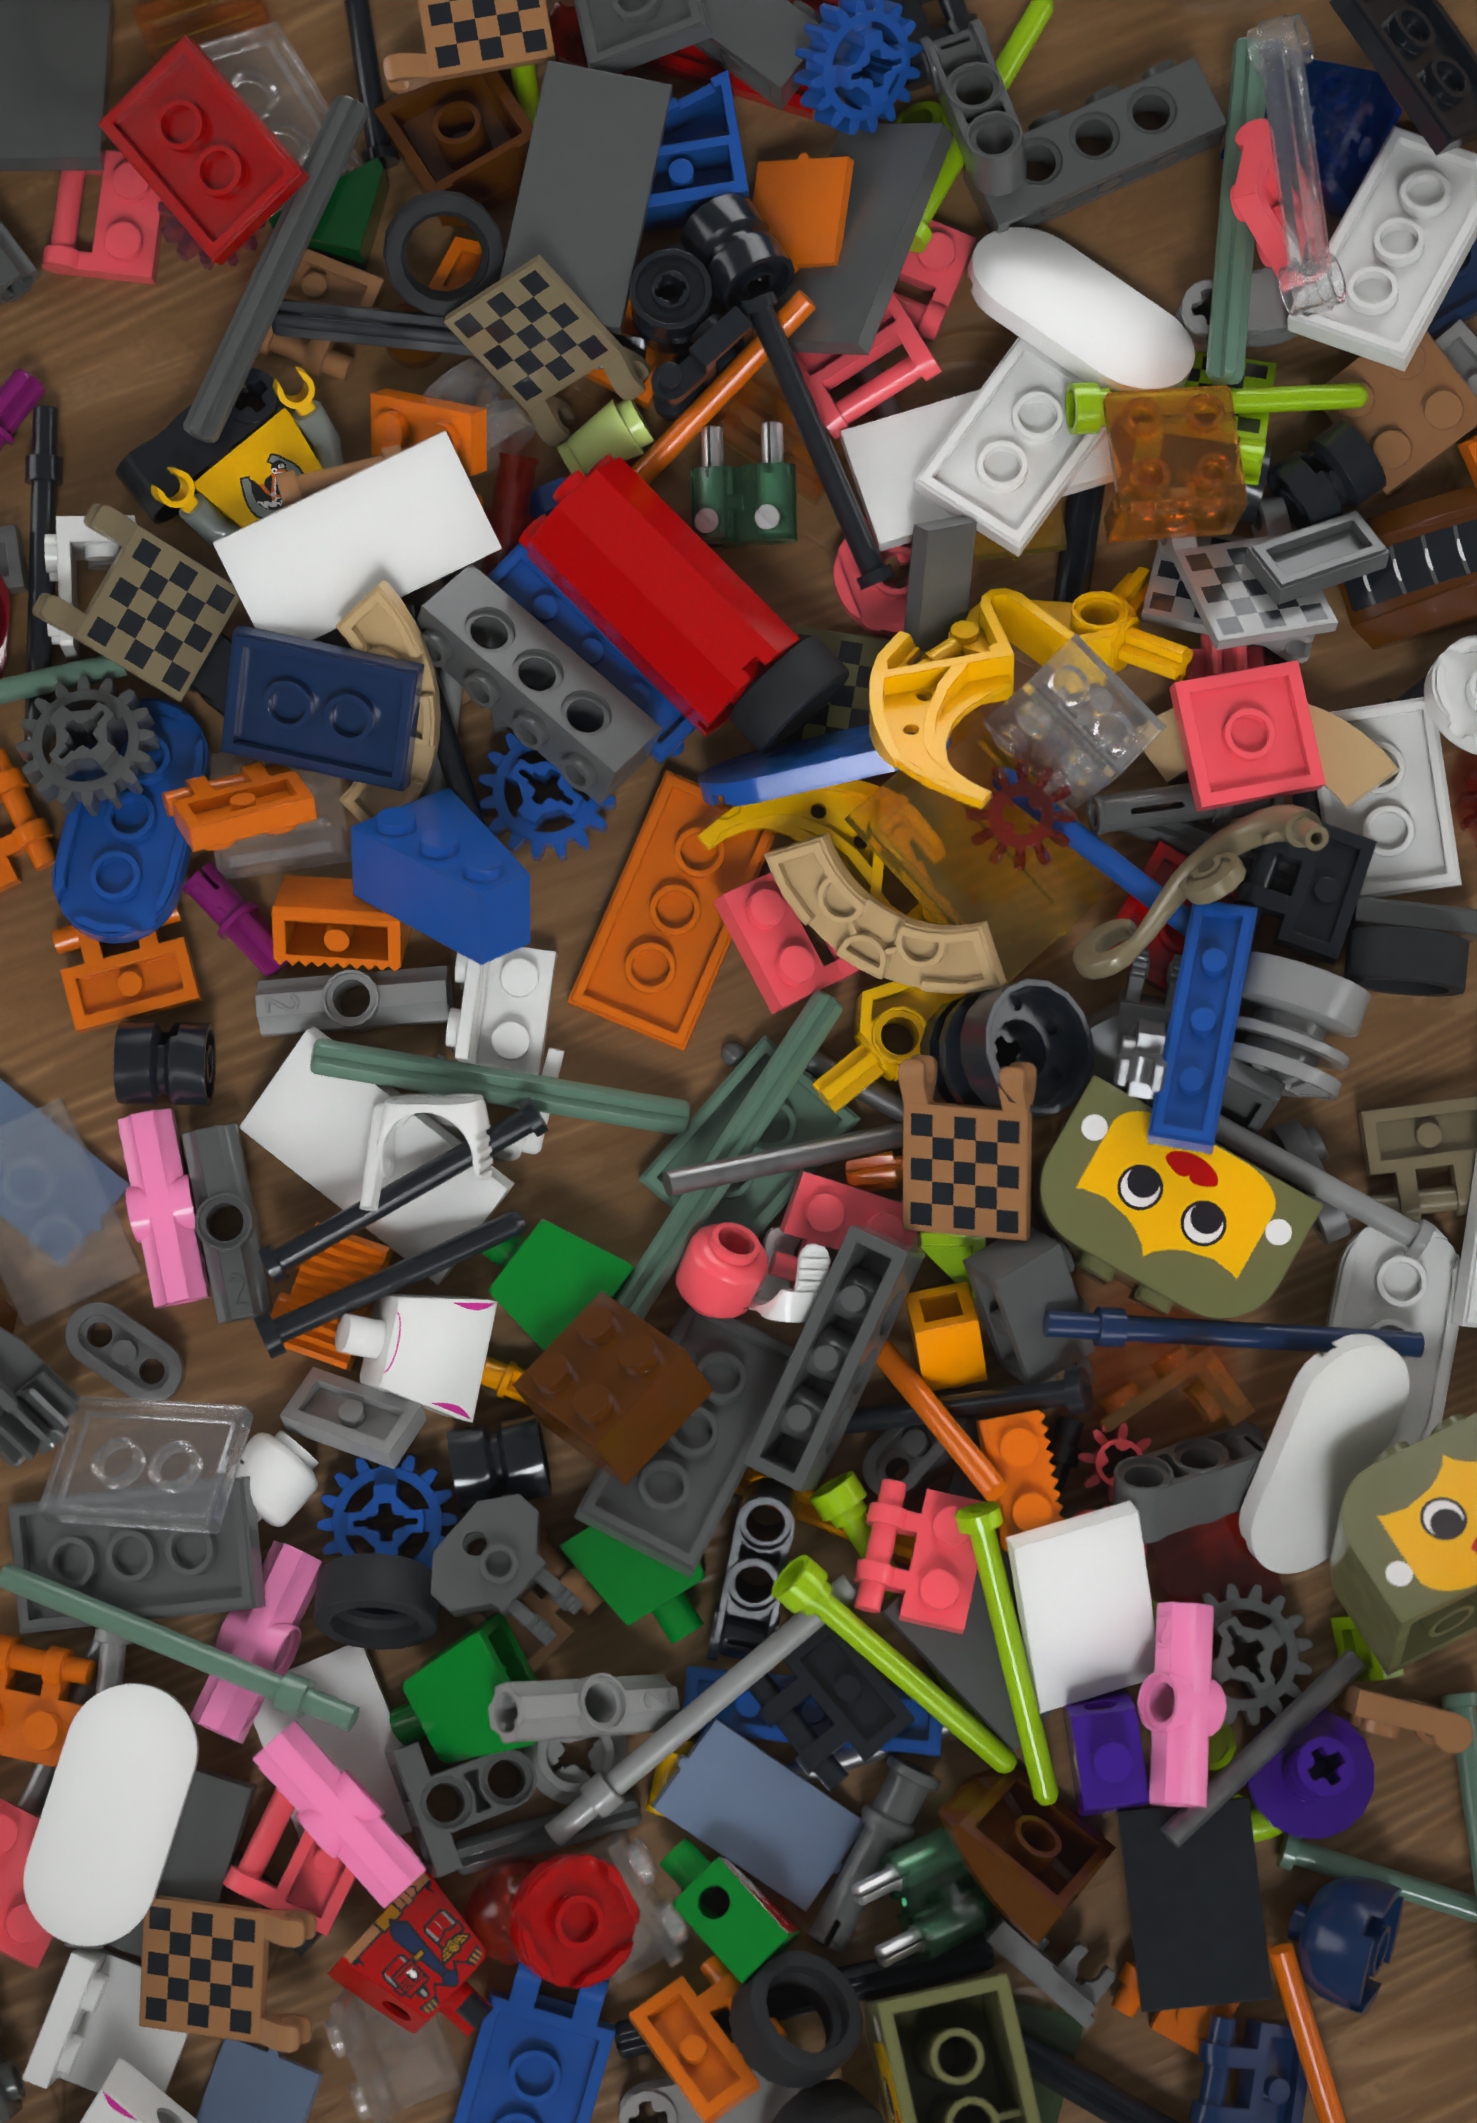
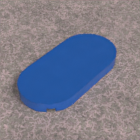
(794, 768)
(128, 865)

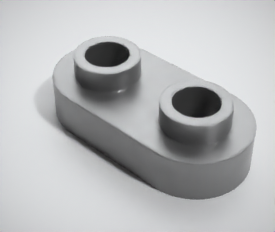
(1307, 1145)
(126, 1354)
(911, 1447)

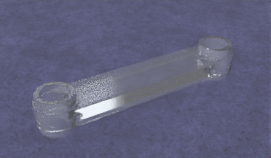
(1312, 275)

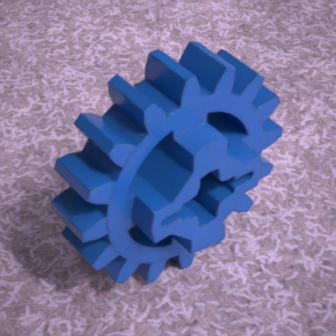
(857, 64)
(533, 816)
(387, 1490)

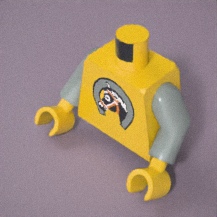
(244, 481)

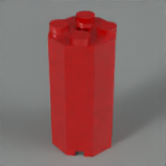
(657, 591)

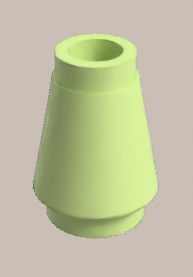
(613, 430)

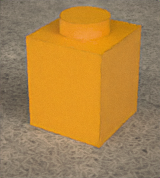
(946, 1336)

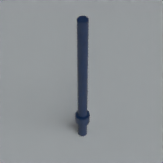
(1114, 1327)

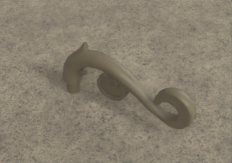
(1202, 879)

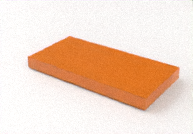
(661, 929)

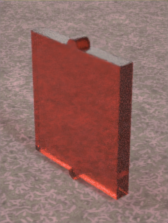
(1207, 1559)

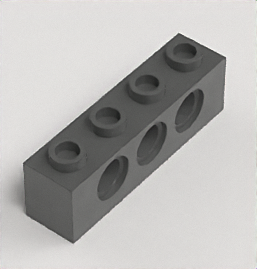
(1169, 90)
(569, 690)
(834, 1358)

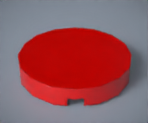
(573, 1920)

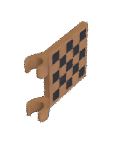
(472, 40)
(967, 1162)
(210, 1970)

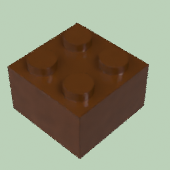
(613, 1387)

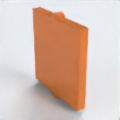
(805, 206)

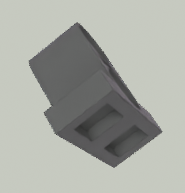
(472, 1794)

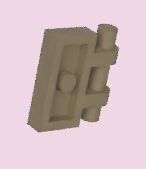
(1420, 1139)

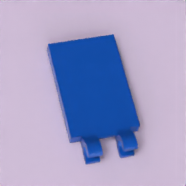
(537, 2056)

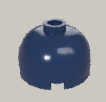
(1347, 1939)

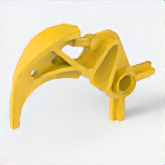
(978, 669)
(876, 1006)

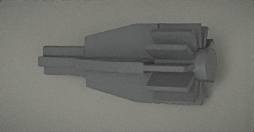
(31, 1402)

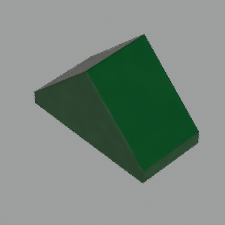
(351, 216)

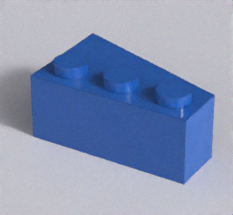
(697, 156)
(443, 876)

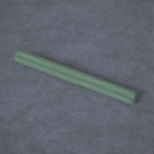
(1234, 239)
(499, 1086)
(737, 1139)

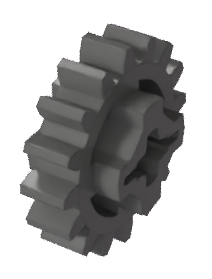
(101, 721)
(1266, 1638)

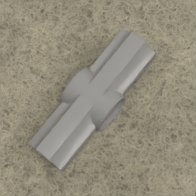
(395, 1000)
(582, 1707)

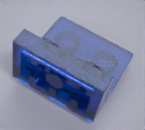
(1350, 124)

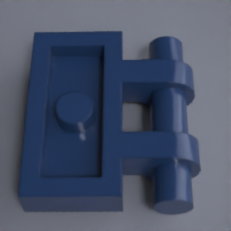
(1269, 2079)

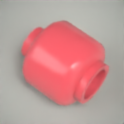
(722, 1270)

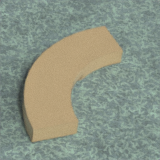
(387, 628)
(1348, 757)
(876, 936)

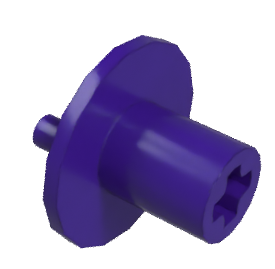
(1316, 1780)

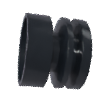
(1009, 1025)

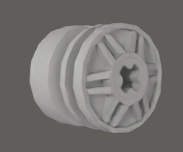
(1291, 1020)

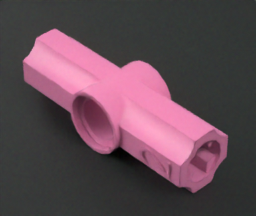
(163, 1208)
(261, 1636)
(1181, 1705)
(339, 1814)

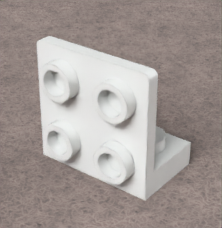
(62, 550)
(503, 1010)
(98, 2022)

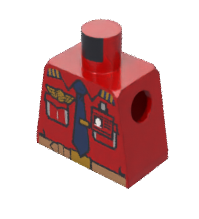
(417, 1962)

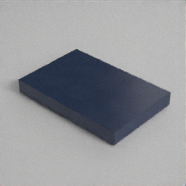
(322, 708)

